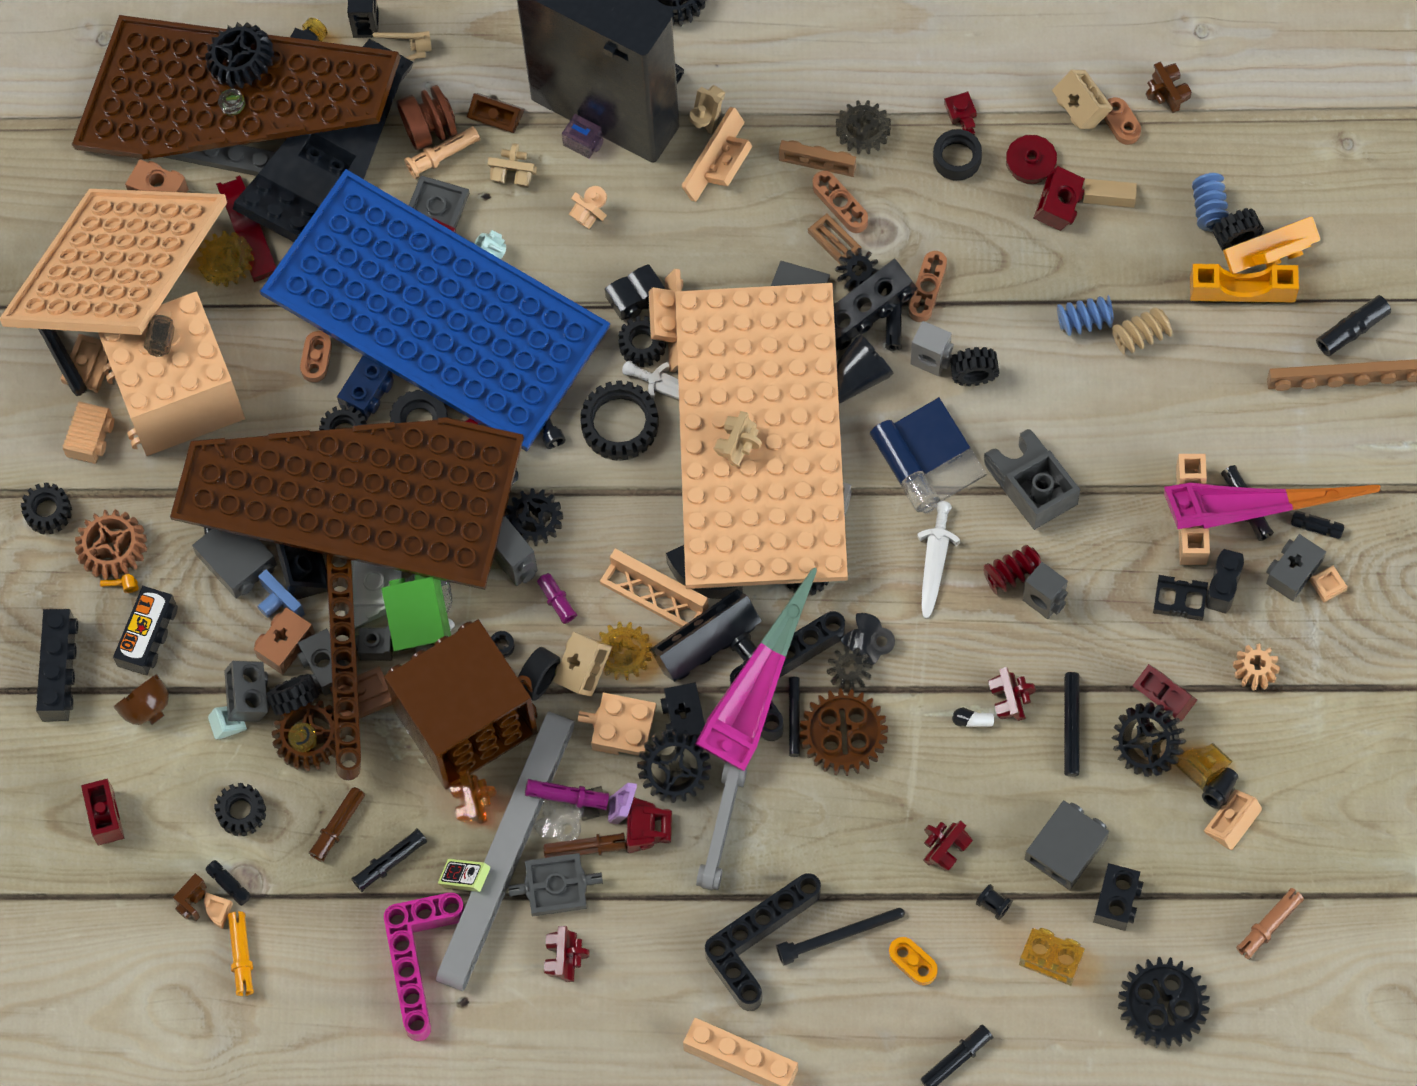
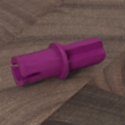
(556, 598)

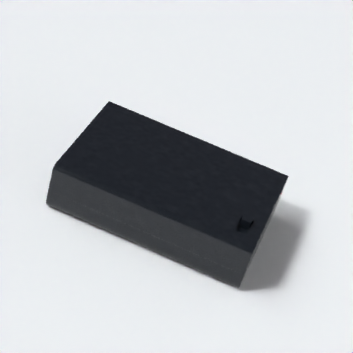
(606, 66)

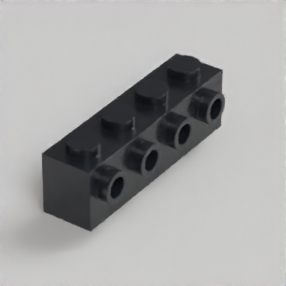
(705, 635)
(56, 665)

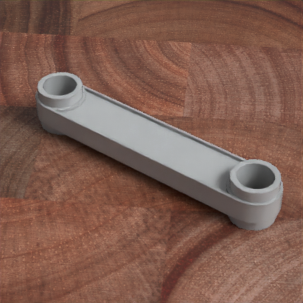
(710, 875)

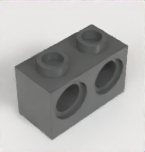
(240, 690)

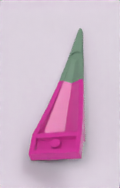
(740, 715)

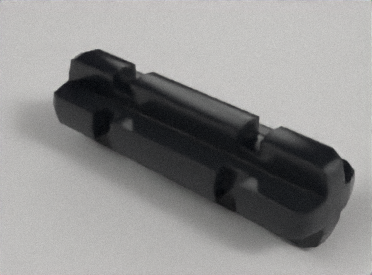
(1317, 524)
(228, 882)

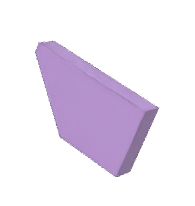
(620, 803)

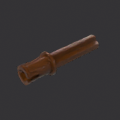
(330, 834)
(586, 845)

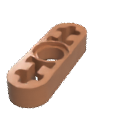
(839, 190)
(936, 279)

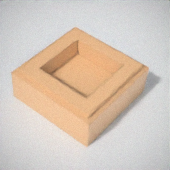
(1328, 583)

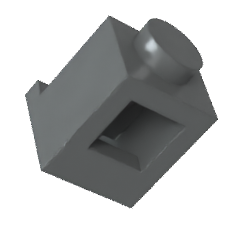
(380, 650)

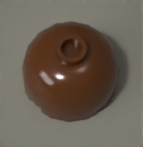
(144, 702)

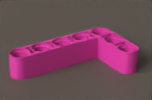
(409, 957)

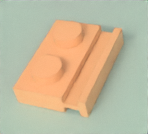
(89, 360)

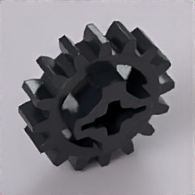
(542, 508)

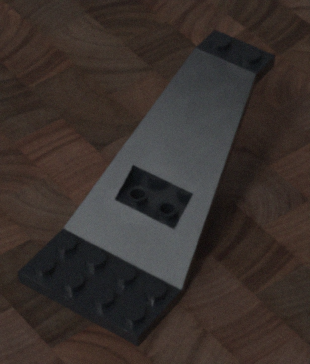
(309, 166)

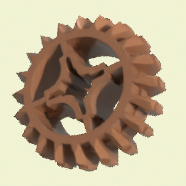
(90, 555)

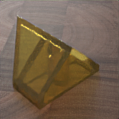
(1203, 764)

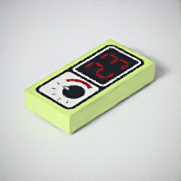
(464, 875)

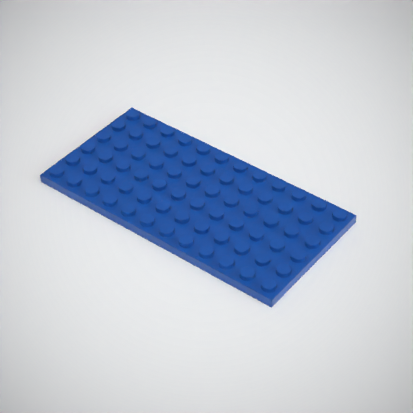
(435, 308)

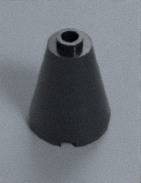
(860, 369)

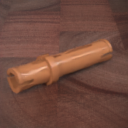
(1262, 932)

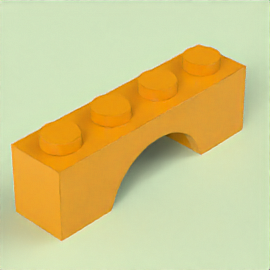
(1273, 284)

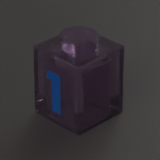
(582, 136)

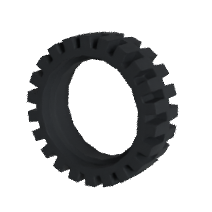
(616, 392)

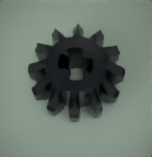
(850, 262)

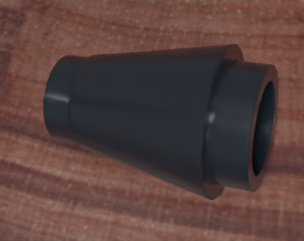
(1219, 789)

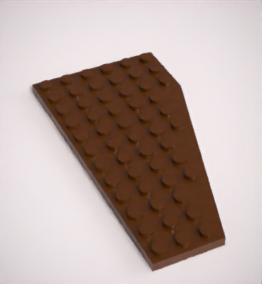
(162, 100)
(375, 494)

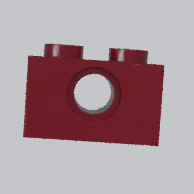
(1053, 211)
(102, 812)

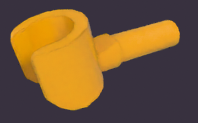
(128, 582)

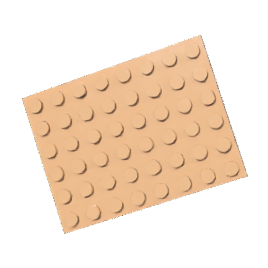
(114, 261)

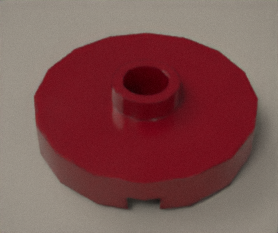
(1031, 170)

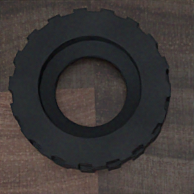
(416, 400)

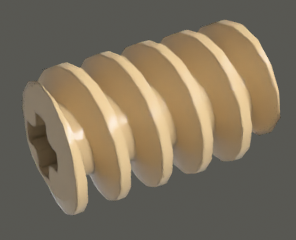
(1141, 328)

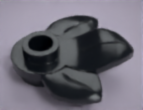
(866, 637)

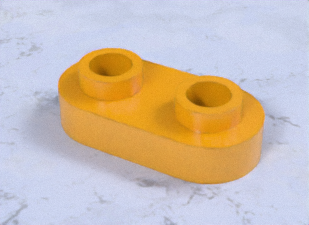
(913, 961)

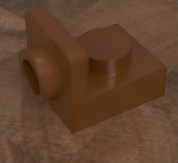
(190, 893)

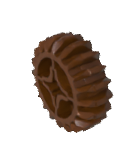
(325, 736)

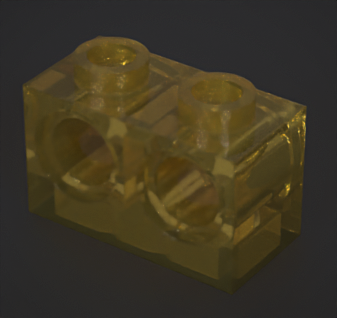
(1048, 963)

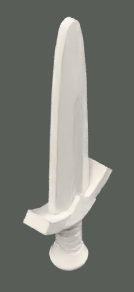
(658, 380)
(935, 556)

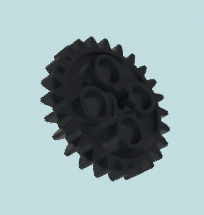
(1187, 995)

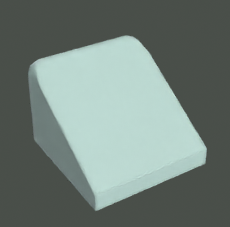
(221, 726)

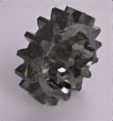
(852, 121)

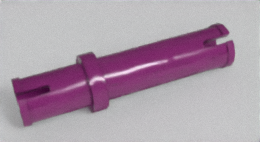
(566, 794)

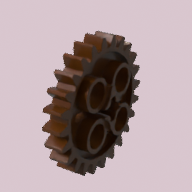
(819, 733)

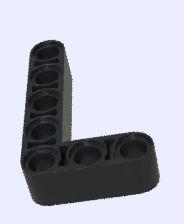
(803, 653)
(757, 932)

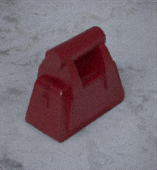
(642, 825)

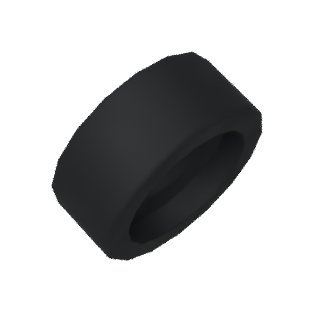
(962, 137)
(540, 670)

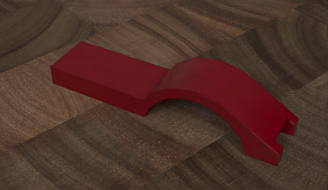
(263, 263)

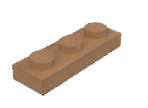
(817, 158)

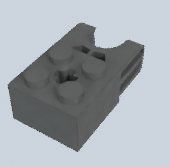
(1034, 481)

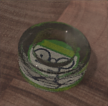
(231, 102)

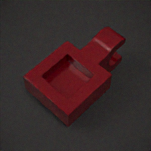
(962, 110)

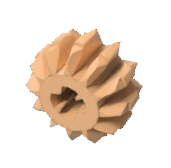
(1247, 670)

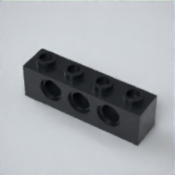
(870, 292)

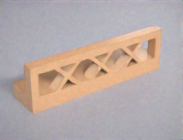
(655, 581)

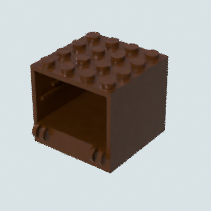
(462, 702)

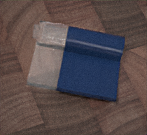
(928, 455)

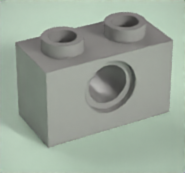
(931, 349)

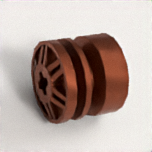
(426, 117)

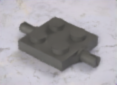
(555, 884)

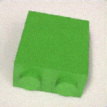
(415, 612)

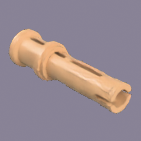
(432, 156)

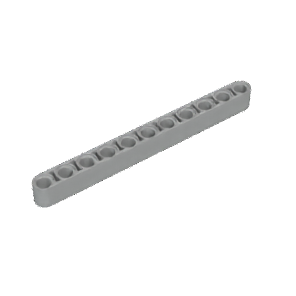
(504, 854)

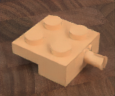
(620, 724)

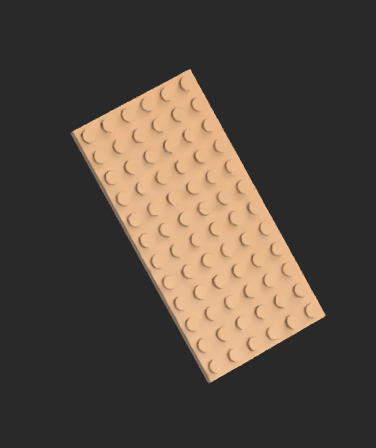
(784, 504)

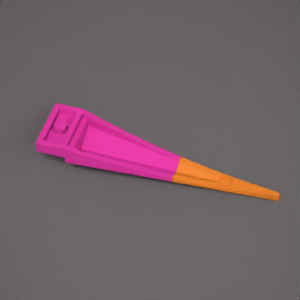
(1220, 505)

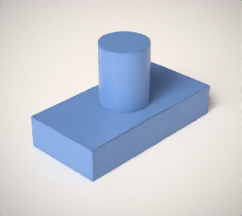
(278, 597)

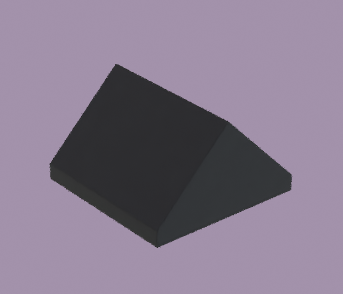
(303, 571)

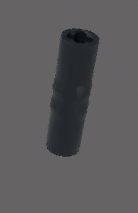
(1353, 325)

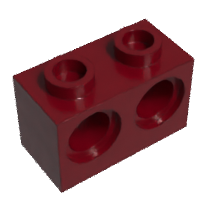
(1164, 691)

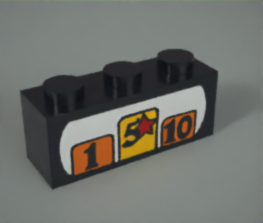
(145, 630)

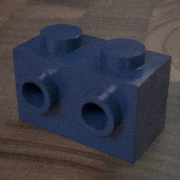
(365, 387)

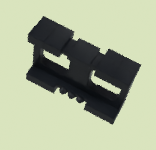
(1181, 589)

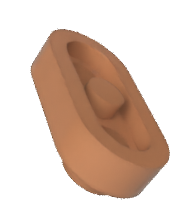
(1122, 118)
(316, 358)

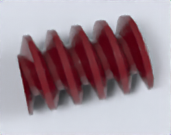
(1011, 568)

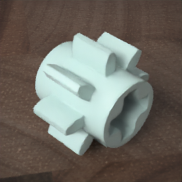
(492, 243)

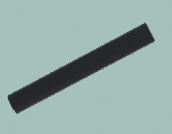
(794, 716)

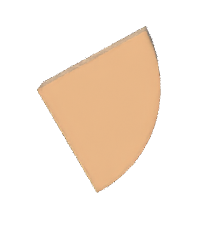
(217, 909)

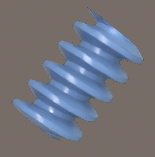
(1209, 200)
(1085, 316)

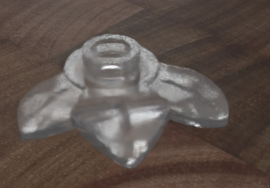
(558, 816)

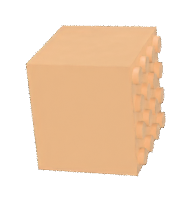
(176, 393)

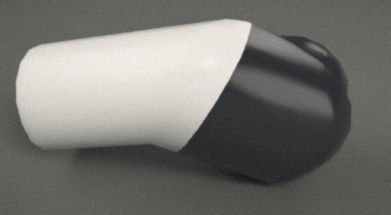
(969, 718)

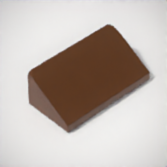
(495, 112)

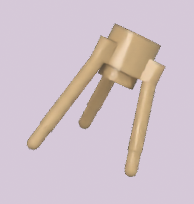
(418, 41)

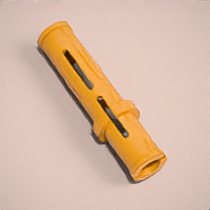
(241, 963)

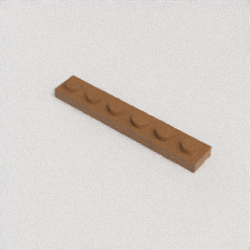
(1339, 374)

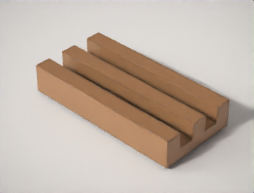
(812, 230)

